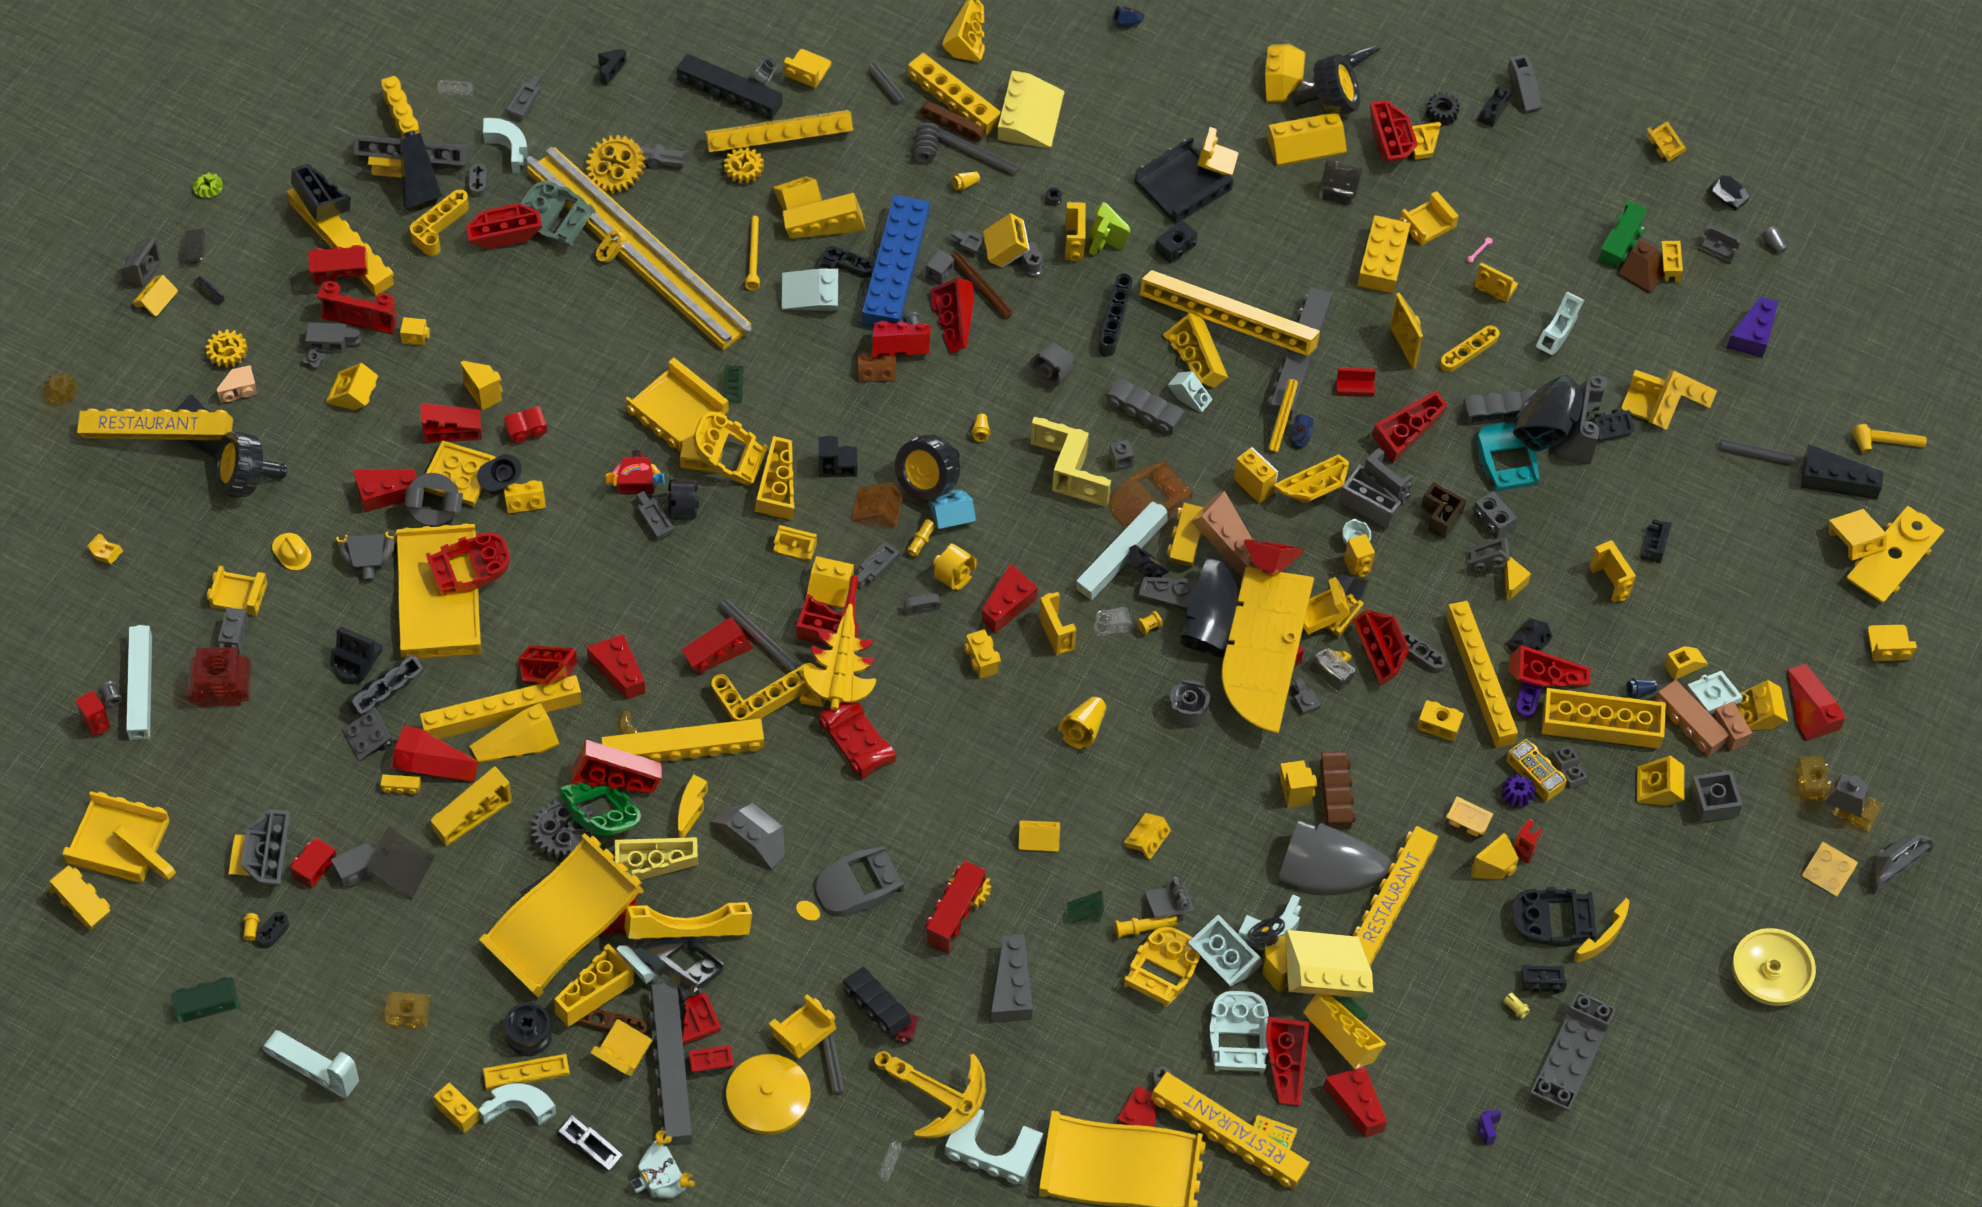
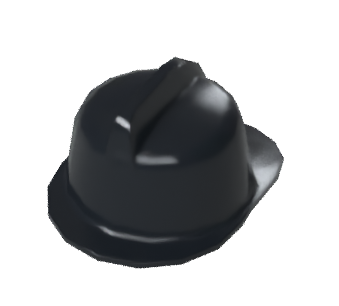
(499, 472)

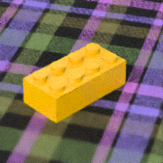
(1383, 254)

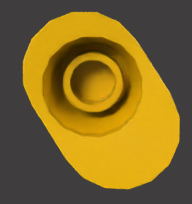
(291, 551)

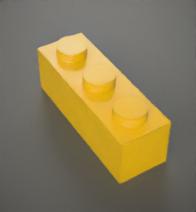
(400, 784)

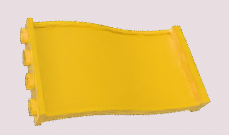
(433, 622)
(562, 914)
(1120, 1164)

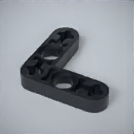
(833, 262)

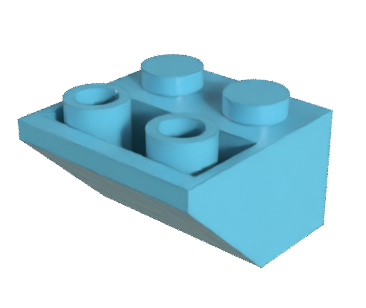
(952, 509)

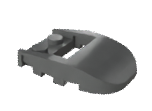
(841, 892)

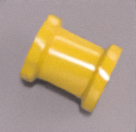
(1149, 622)

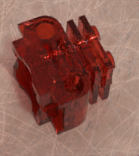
(219, 677)

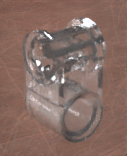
(1115, 620)

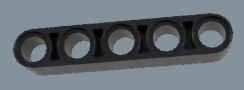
(1115, 315)

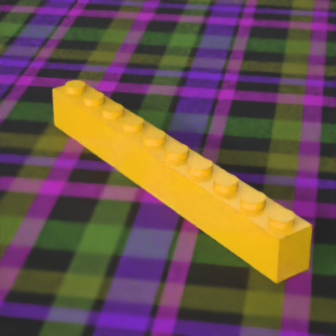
(1229, 313)

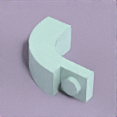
(507, 134)
(1561, 325)
(1290, 918)
(518, 1097)

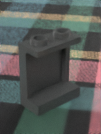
(1386, 478)

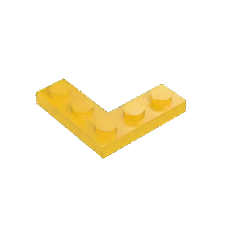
(1675, 387)

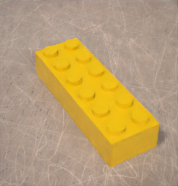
(1603, 718)

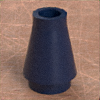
(1640, 687)

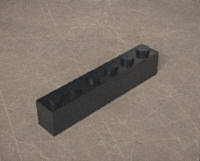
(729, 86)

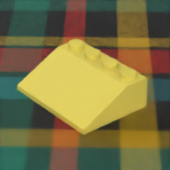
(1030, 111)
(1327, 964)

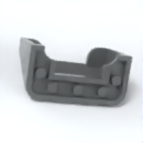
(1583, 435)

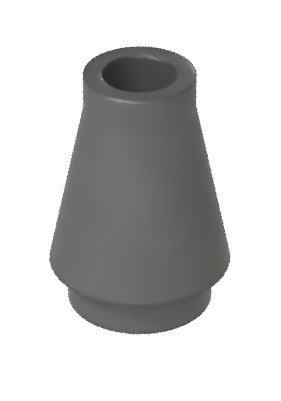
(1774, 239)

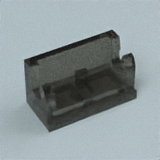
(1332, 669)

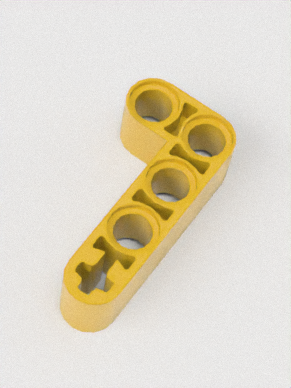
(426, 228)

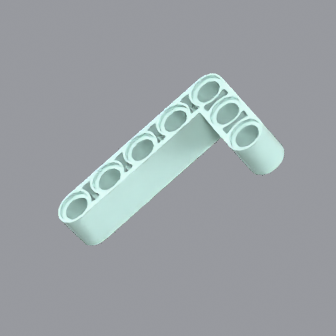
(336, 1075)

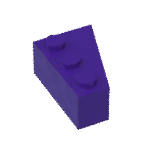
(1754, 330)

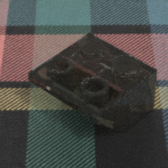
(1340, 183)

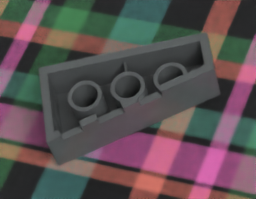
(1012, 989)

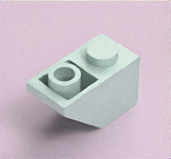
(1190, 390)

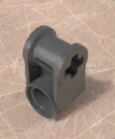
(763, 71)
(1032, 260)

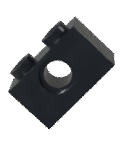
(1176, 241)

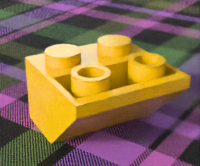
(1763, 706)

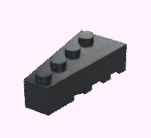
(1839, 474)

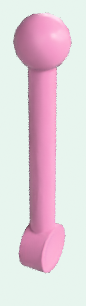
(1488, 241)

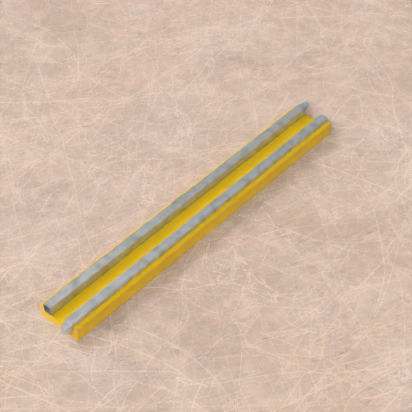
(646, 253)

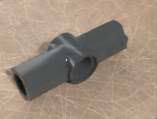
(658, 155)

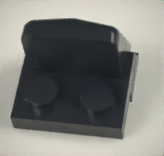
(353, 655)

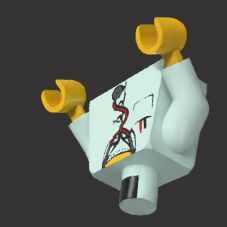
(659, 1171)

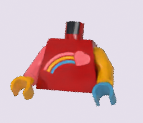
(635, 475)

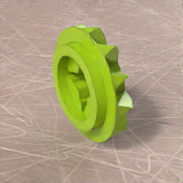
(203, 190)

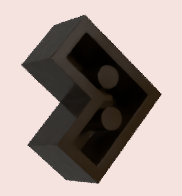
(1444, 506)

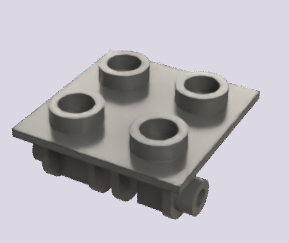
(367, 734)
(1170, 900)

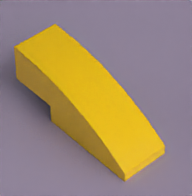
(691, 804)

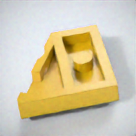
(1426, 138)

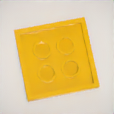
(461, 467)

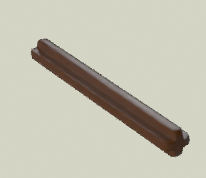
(982, 285)

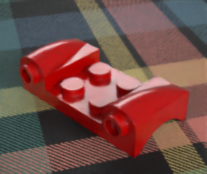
(375, 316)
(857, 738)

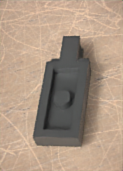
(524, 98)
(654, 516)
(876, 564)

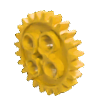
(621, 149)

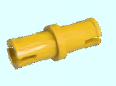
(921, 538)

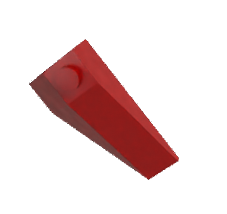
(1272, 556)

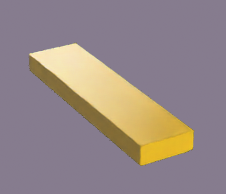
(526, 1071)

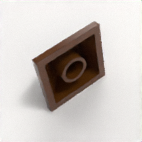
(1643, 266)

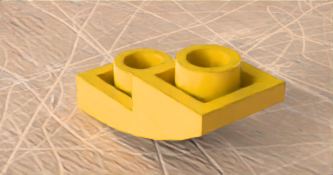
(236, 856)

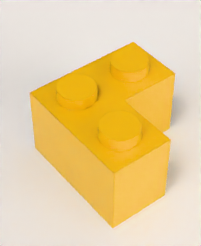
(1297, 783)

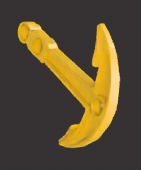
(945, 1095)

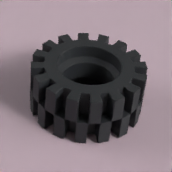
(1442, 101)

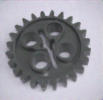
(562, 829)

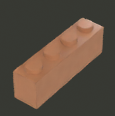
(1692, 718)

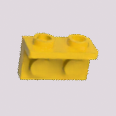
(385, 166)

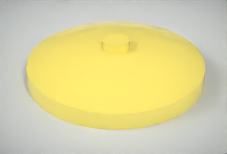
(1773, 967)

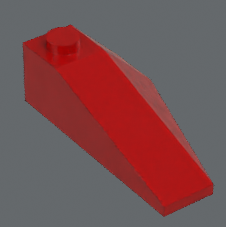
(954, 308)
(1546, 670)
(1814, 706)
(425, 754)
(1287, 1053)

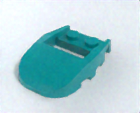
(1499, 438)

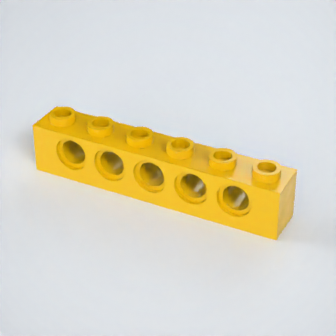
(953, 93)

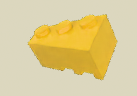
(79, 897)

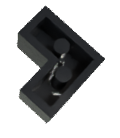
(836, 460)

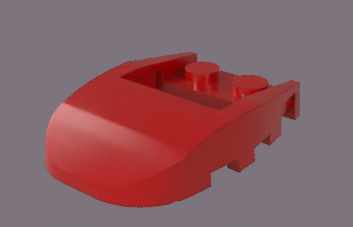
(488, 556)

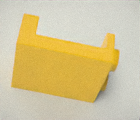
(1430, 219)
(1075, 222)
(1859, 533)
(1615, 566)
(237, 591)
(1326, 608)
(1060, 637)
(804, 1027)

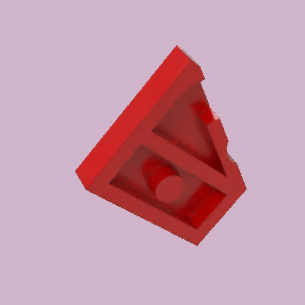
(699, 1019)
(1139, 1109)

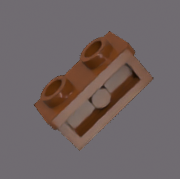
(876, 369)

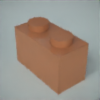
(1733, 722)

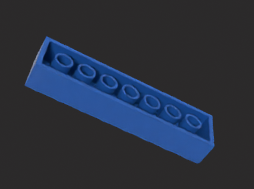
(896, 261)

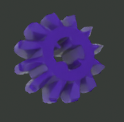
(1517, 790)

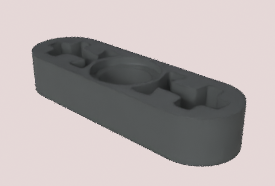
(1435, 655)

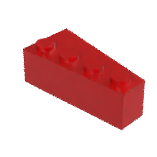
(1406, 426)
(615, 769)
(955, 905)

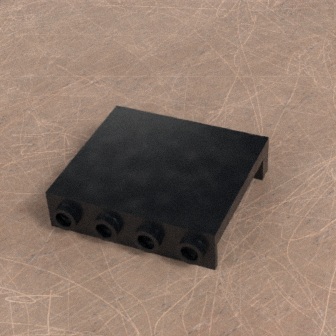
(1179, 183)

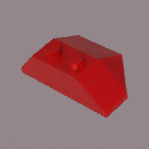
(1392, 131)
(504, 226)
(1382, 643)
(546, 664)

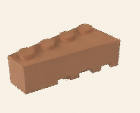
(1225, 531)

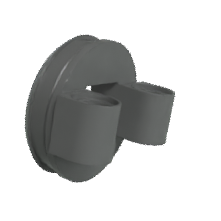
(451, 501)

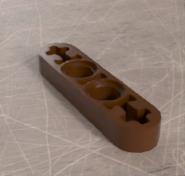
(952, 121)
(609, 1018)

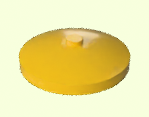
(768, 1094)

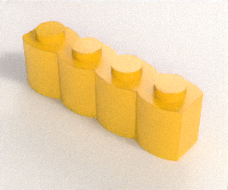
(398, 105)

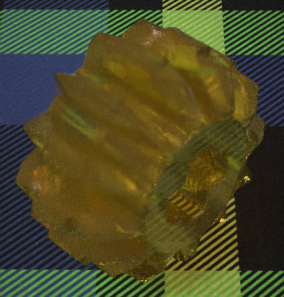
(60, 387)

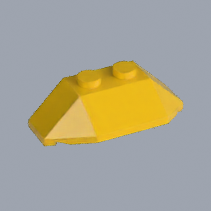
(1283, 71)
(1315, 480)

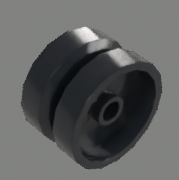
(528, 1029)

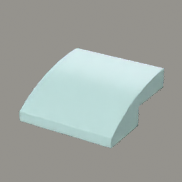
(639, 967)

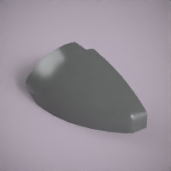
(1331, 862)

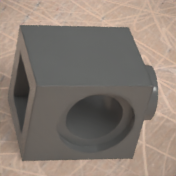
(940, 267)
(1121, 455)

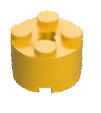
(954, 567)

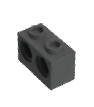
(1498, 513)

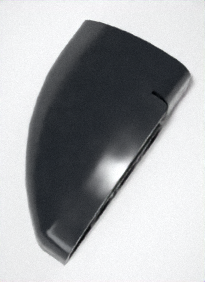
(1549, 413)
(1211, 610)

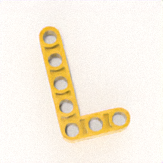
(762, 697)

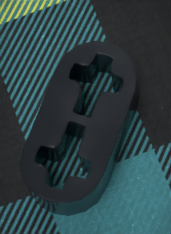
(270, 928)

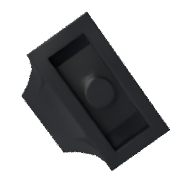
(1730, 191)
(1353, 585)

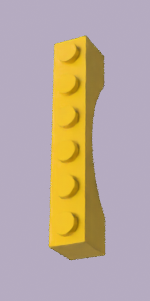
(727, 920)

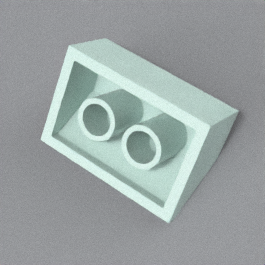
(1226, 951)

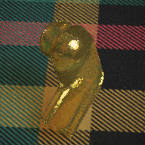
(625, 725)

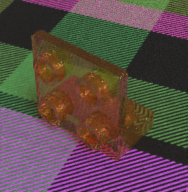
(878, 501)

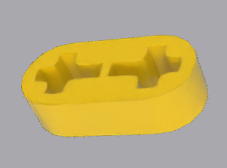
(610, 246)

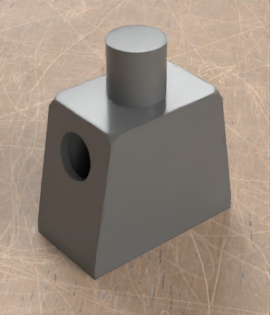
(1848, 794)

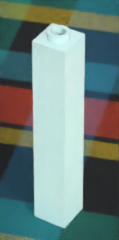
(1118, 553)
(139, 682)

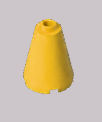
(1083, 723)

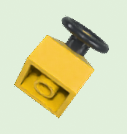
(1274, 951)

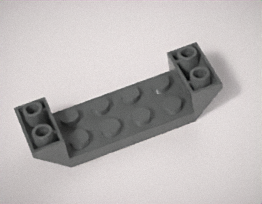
(1573, 1051)

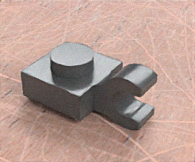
(969, 242)
(1305, 700)

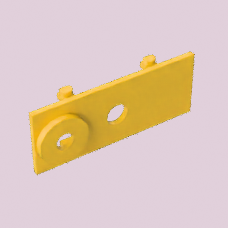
(1881, 574)

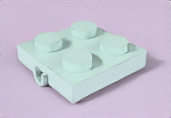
(1714, 691)

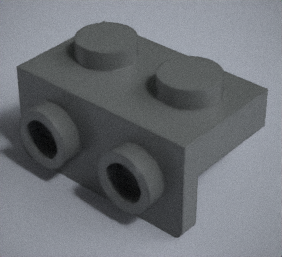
(1489, 554)

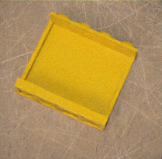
(676, 404)
(97, 847)

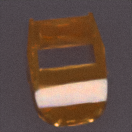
(1132, 497)

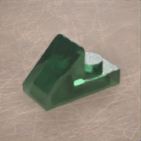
(1086, 907)

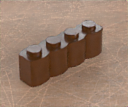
(1336, 790)

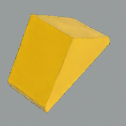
(1515, 578)

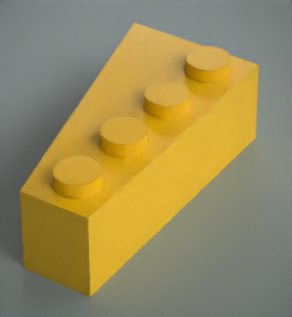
(1344, 1031)

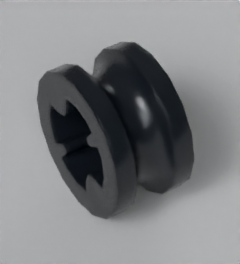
(1053, 201)

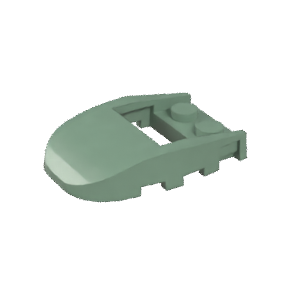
(550, 200)

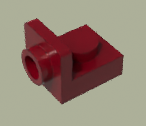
(908, 1032)

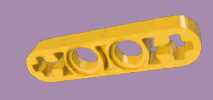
(1469, 348)
(143, 852)

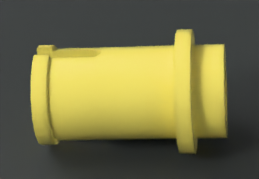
(1517, 1006)

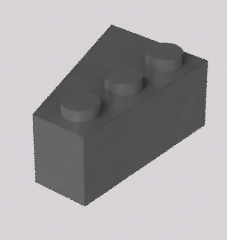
(1369, 498)

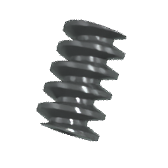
(926, 143)

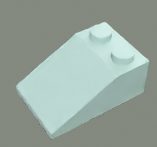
(810, 290)

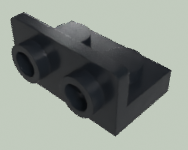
(1614, 424)

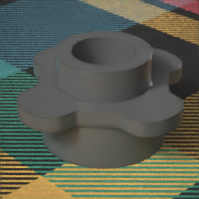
(314, 363)

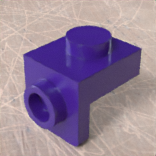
(1486, 1130)

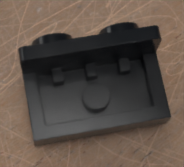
(1146, 563)
(1532, 634)
(1543, 979)

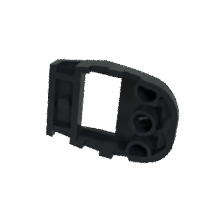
(1533, 920)
(656, 951)

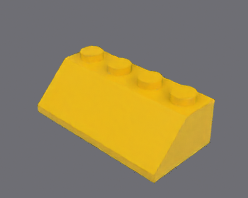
(1307, 139)

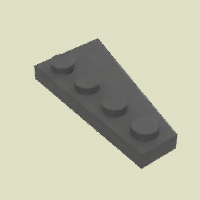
(1168, 591)

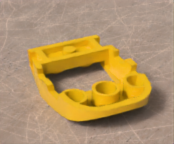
(709, 442)
(1170, 951)

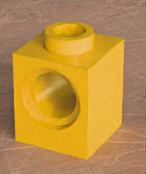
(414, 331)

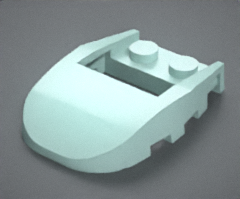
(1239, 1015)

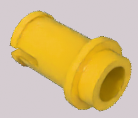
(251, 921)

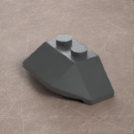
(753, 832)
(266, 847)
(1898, 858)

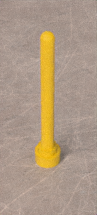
(752, 281)

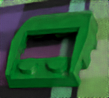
(610, 823)

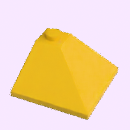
(1406, 329)

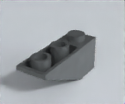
(1524, 82)

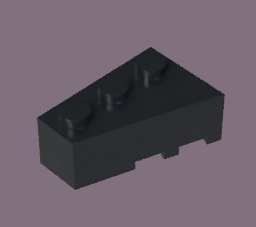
(318, 194)

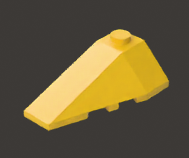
(965, 34)
(522, 734)

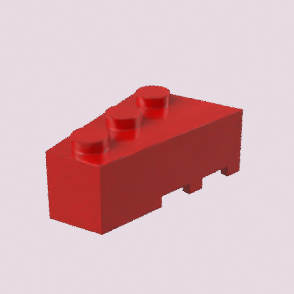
(337, 263)
(382, 486)
(717, 646)

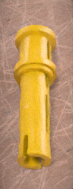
(1136, 926)

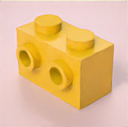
(982, 654)

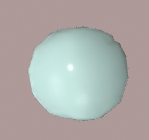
(1355, 528)

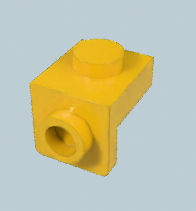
(104, 550)

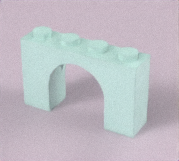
(1012, 1165)

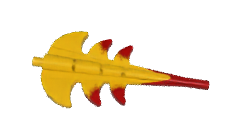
(838, 680)

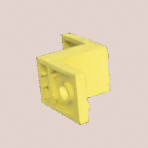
(1072, 446)

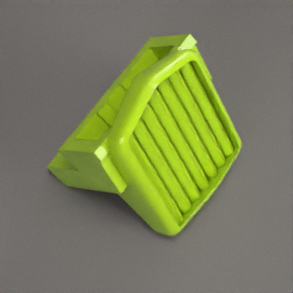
(1108, 229)

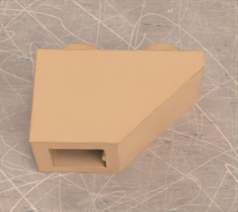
(237, 384)

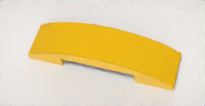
(1590, 948)

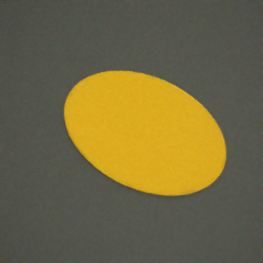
(808, 910)

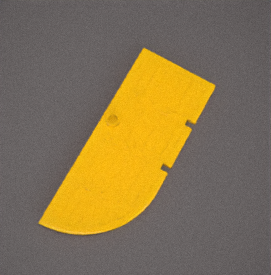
(1266, 644)

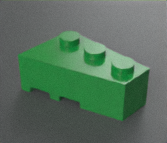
(1624, 235)

